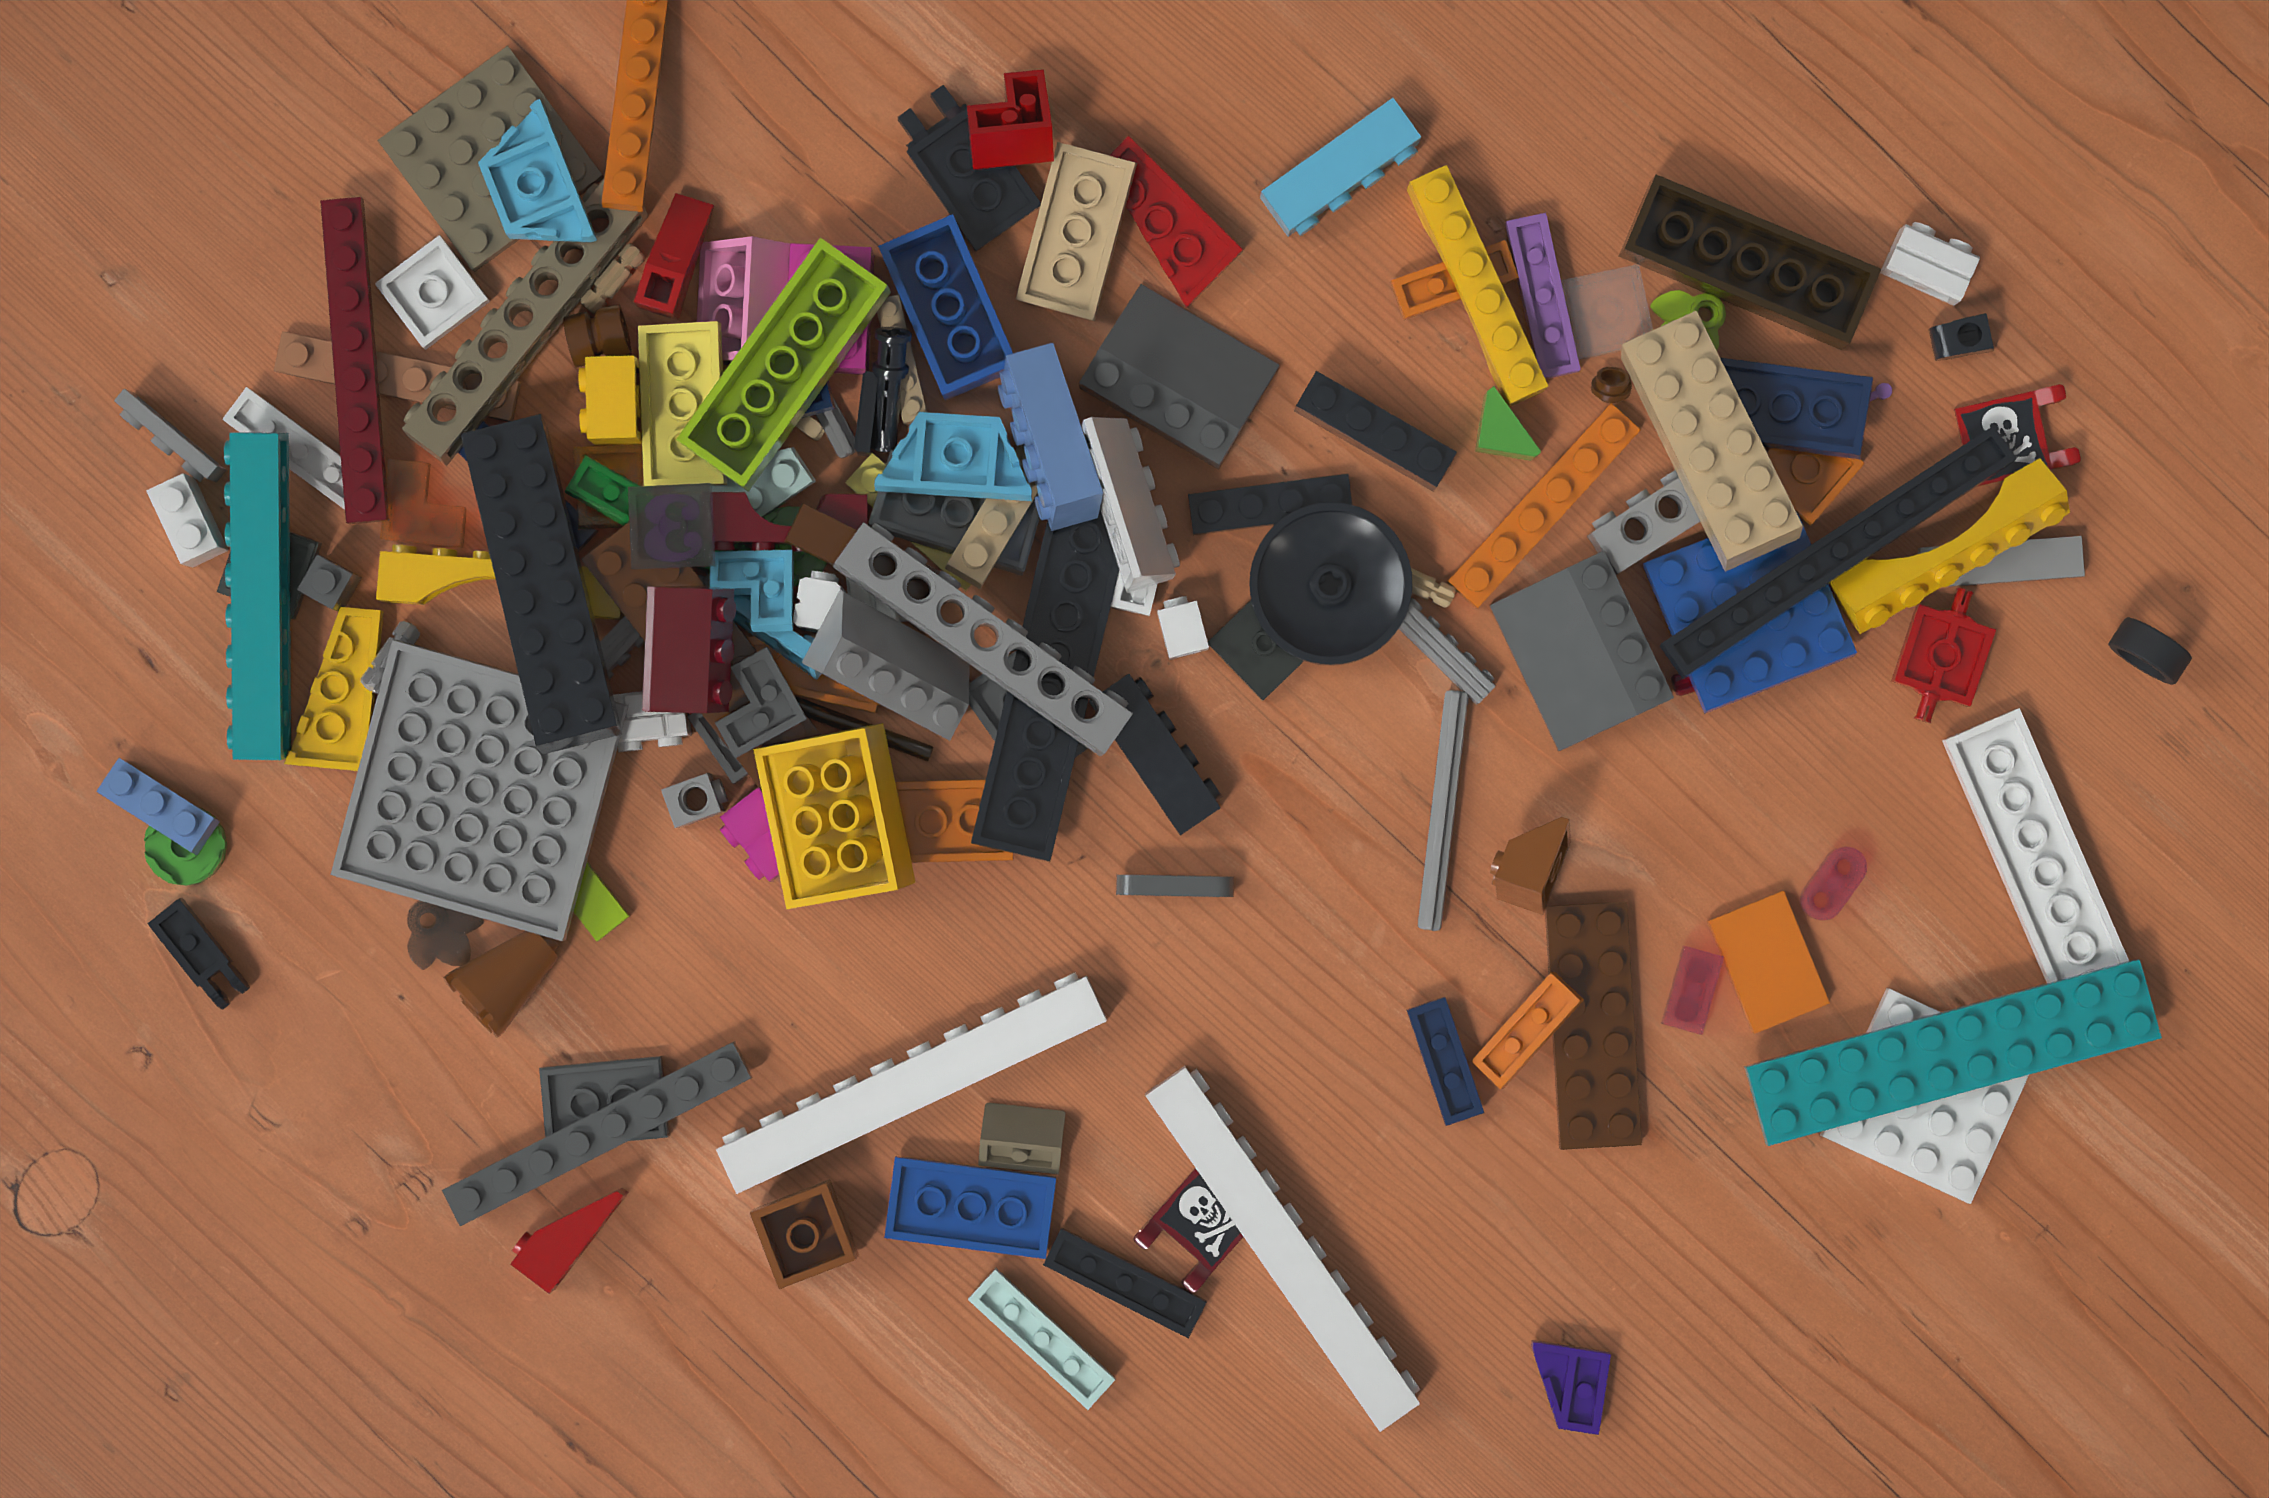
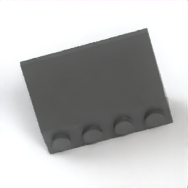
(1178, 376)
(1581, 651)

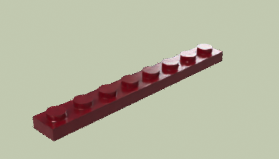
(354, 360)

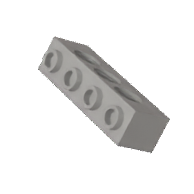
(1657, 529)

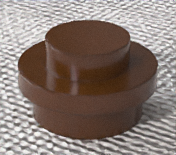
(1611, 385)

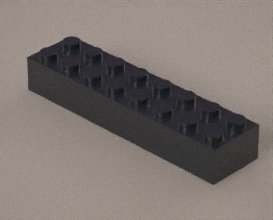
(541, 584)

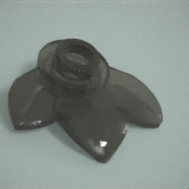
(442, 939)

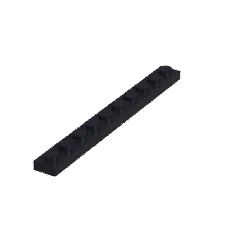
(1837, 552)

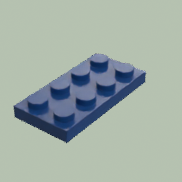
(970, 1207)

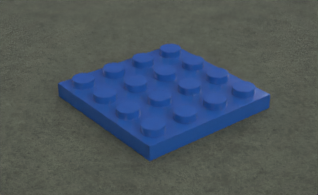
(1793, 645)

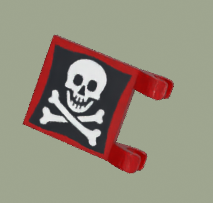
(2020, 426)

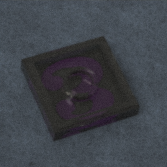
(671, 526)

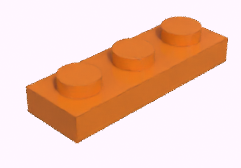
(1434, 287)
(1527, 1030)

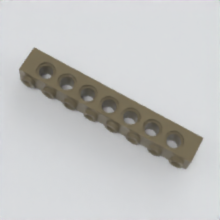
(524, 343)

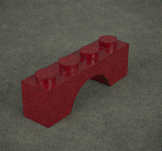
(740, 524)

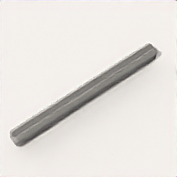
(1443, 810)

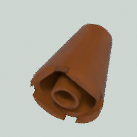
(503, 979)

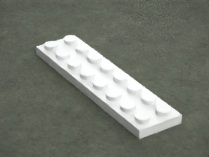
(2034, 847)

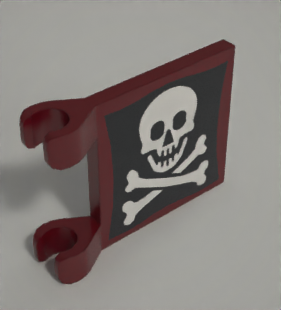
(1198, 1224)

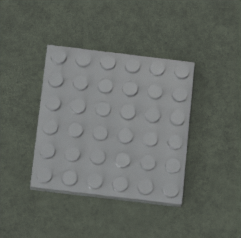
(464, 802)

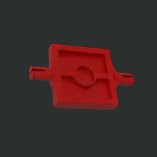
(1943, 655)

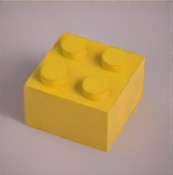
(611, 400)

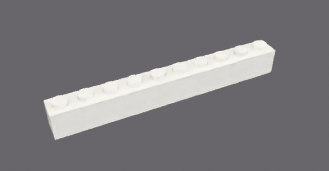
(911, 1083)
(1282, 1247)

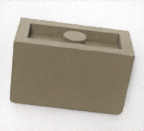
(1021, 1138)

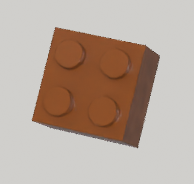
(804, 1234)

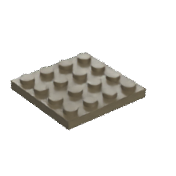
(452, 133)

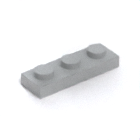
(168, 437)

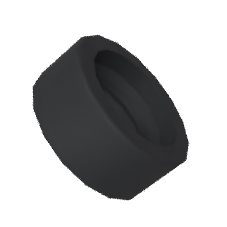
(2150, 650)

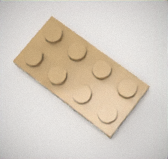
(1076, 231)

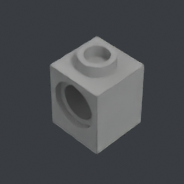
(676, 800)

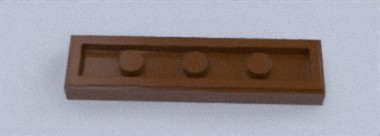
(827, 539)

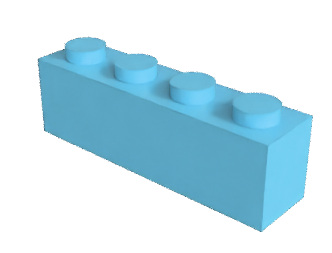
(1340, 168)

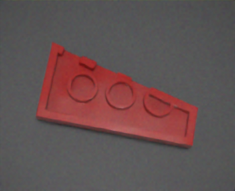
(1177, 229)

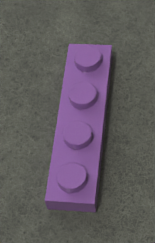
(1542, 295)

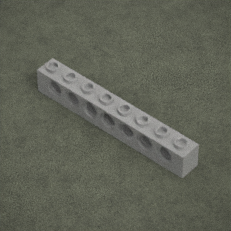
(857, 565)

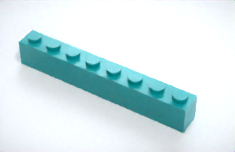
(259, 595)

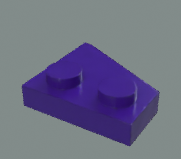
(1574, 1384)

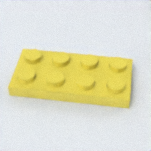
(676, 374)

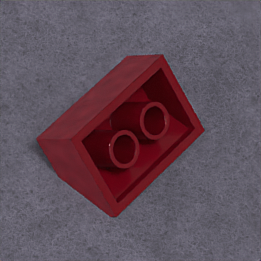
(688, 649)

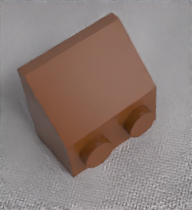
(1531, 865)

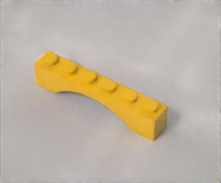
(1478, 285)
(419, 578)
(1882, 588)

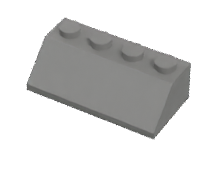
(891, 665)

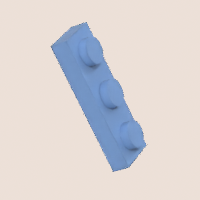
(158, 806)

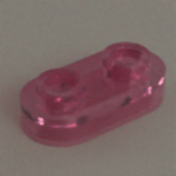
(1834, 885)

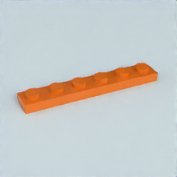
(634, 105)
(1543, 506)

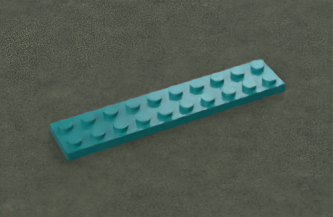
(1952, 1052)

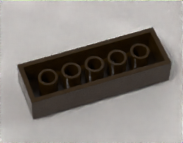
(1749, 262)

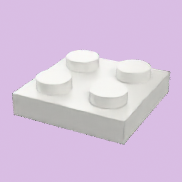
(432, 292)

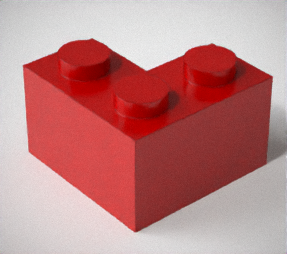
(1013, 129)

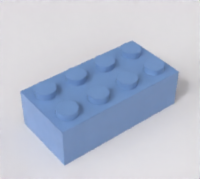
(1051, 437)

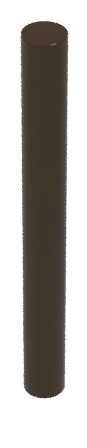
(845, 722)

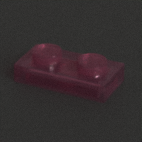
(1692, 990)

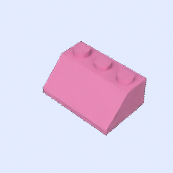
(739, 286)

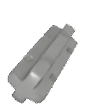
(372, 677)

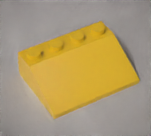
(835, 816)

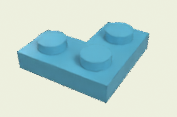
(764, 576)

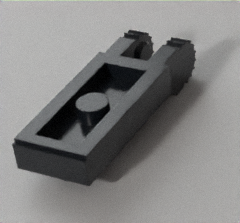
(196, 950)

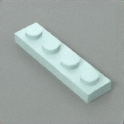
(1041, 1339)

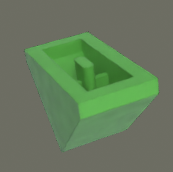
(1501, 431)

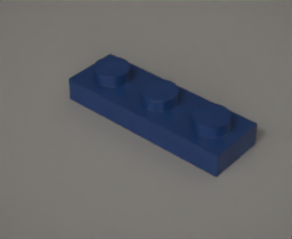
(1445, 1061)

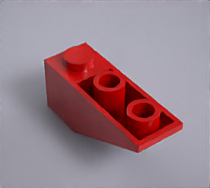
(674, 257)

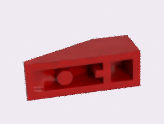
(557, 1246)

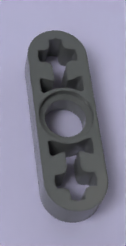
(1175, 885)

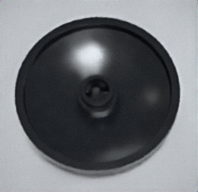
(1330, 583)

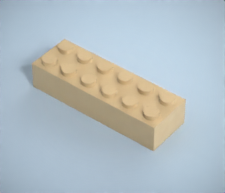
(1711, 441)

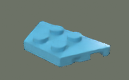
(534, 184)
(955, 458)

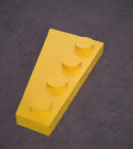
(339, 705)

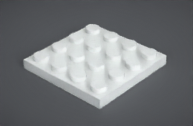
(1937, 1141)

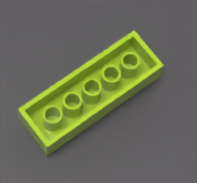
(784, 364)

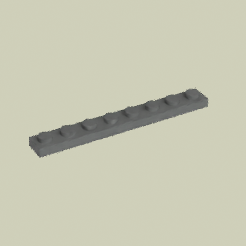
(597, 1133)

